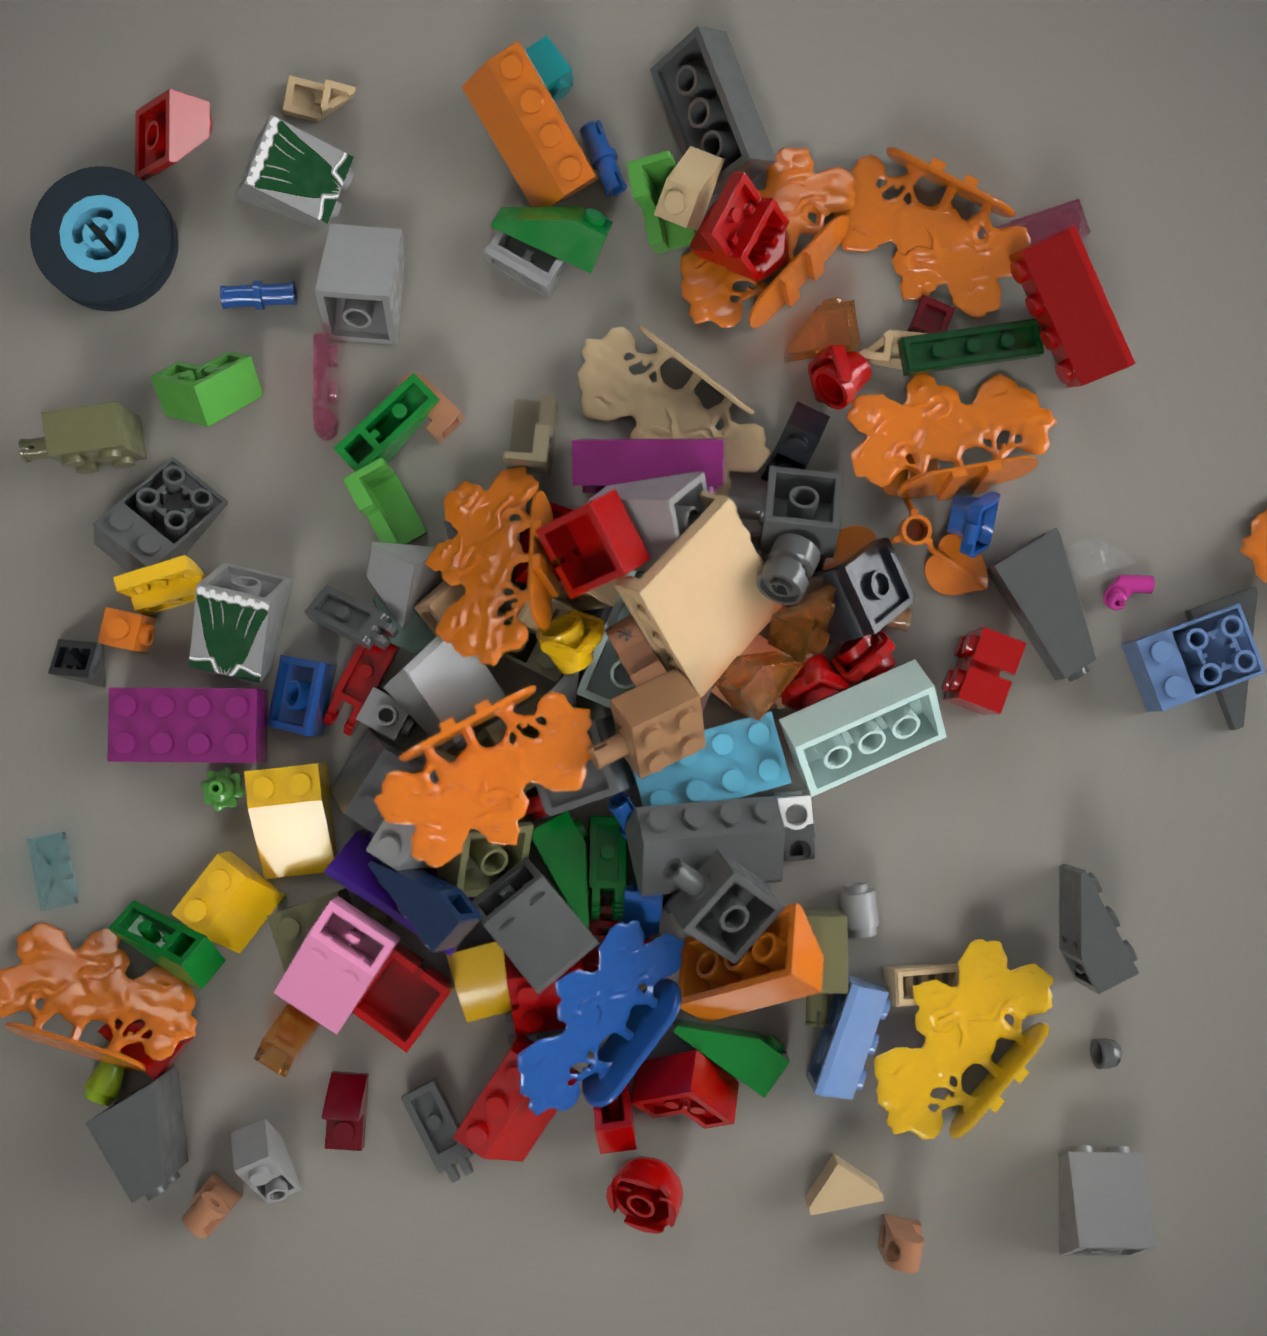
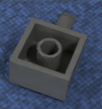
(797, 504)
(722, 904)

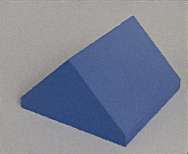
(301, 696)

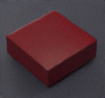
(931, 316)

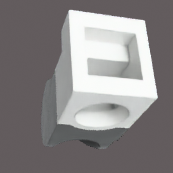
(799, 825)

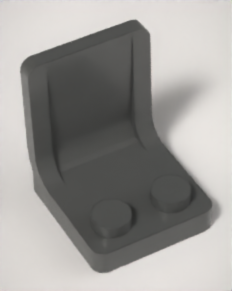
(597, 783)

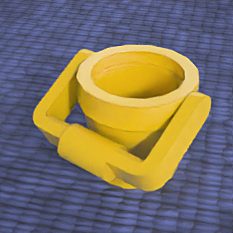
(568, 643)

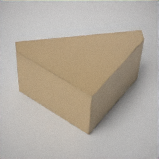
(840, 1188)

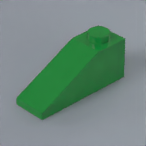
(561, 231)
(388, 425)
(563, 854)
(169, 944)
(741, 1052)

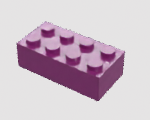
(619, 461)
(187, 725)

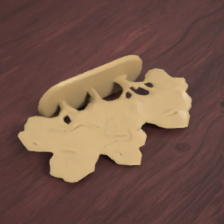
(660, 410)

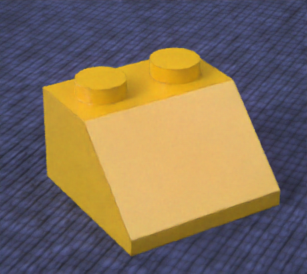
(228, 902)

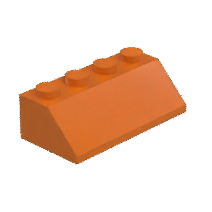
(528, 128)
(774, 970)

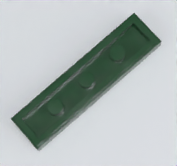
(970, 347)

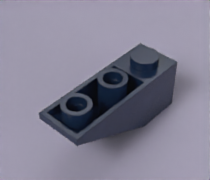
(433, 906)

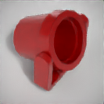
(839, 380)
(865, 657)
(813, 684)

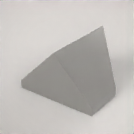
(401, 577)

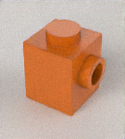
(127, 630)

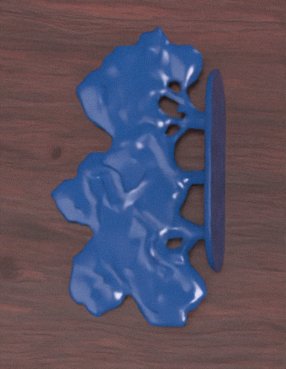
(601, 1006)

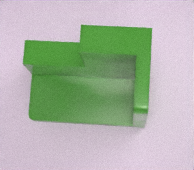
(647, 182)
(207, 391)
(385, 503)

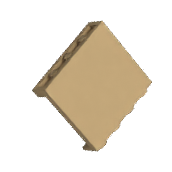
(702, 596)

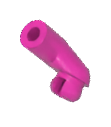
(1124, 586)

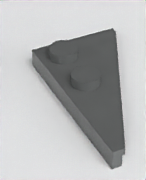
(1234, 697)

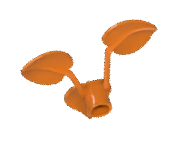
(945, 570)

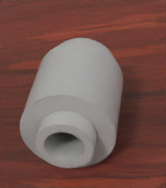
(861, 909)

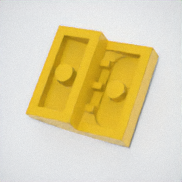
(161, 585)
(480, 980)

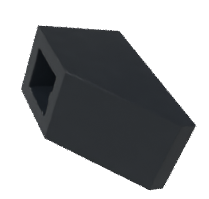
(798, 439)

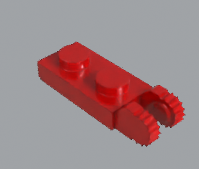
(363, 672)

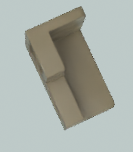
(533, 435)

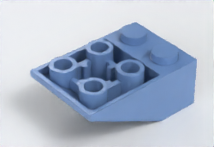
(1193, 658)

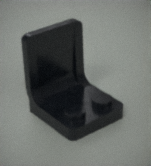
(867, 591)

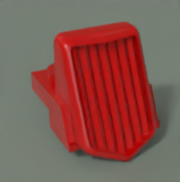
(743, 231)

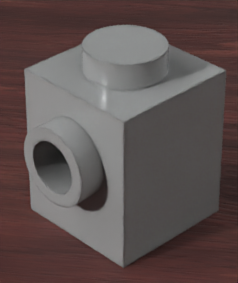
(386, 715)

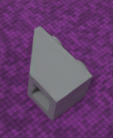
(264, 1161)

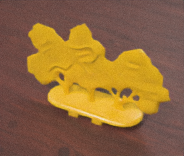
(963, 1031)

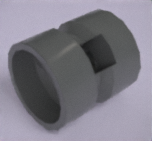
(788, 569)

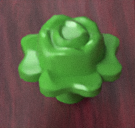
(222, 789)

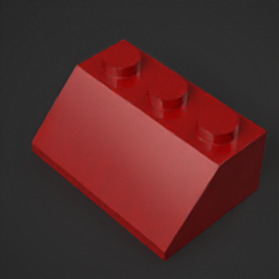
(500, 1117)

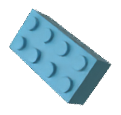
(735, 763)

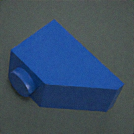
(644, 909)

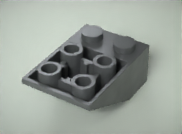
(158, 518)
(533, 924)
(1090, 933)

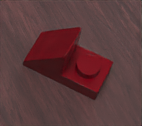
(346, 1110)

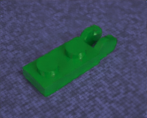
(606, 864)

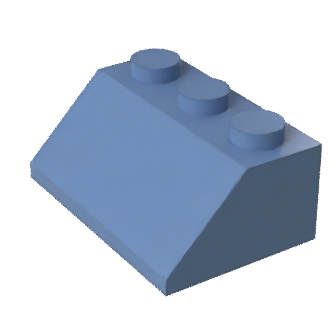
(845, 1044)

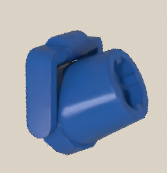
(974, 521)

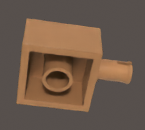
(654, 725)

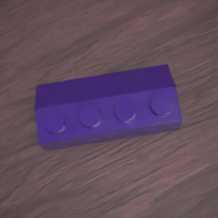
(352, 871)

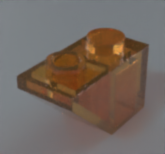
(803, 627)
(286, 1040)

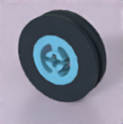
(130, 218)

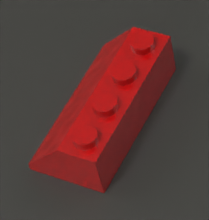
(1070, 308)

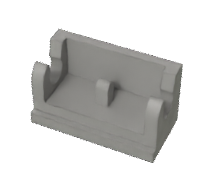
(525, 263)

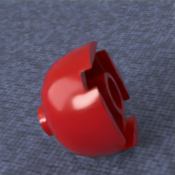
(646, 1193)

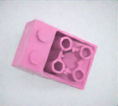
(336, 964)

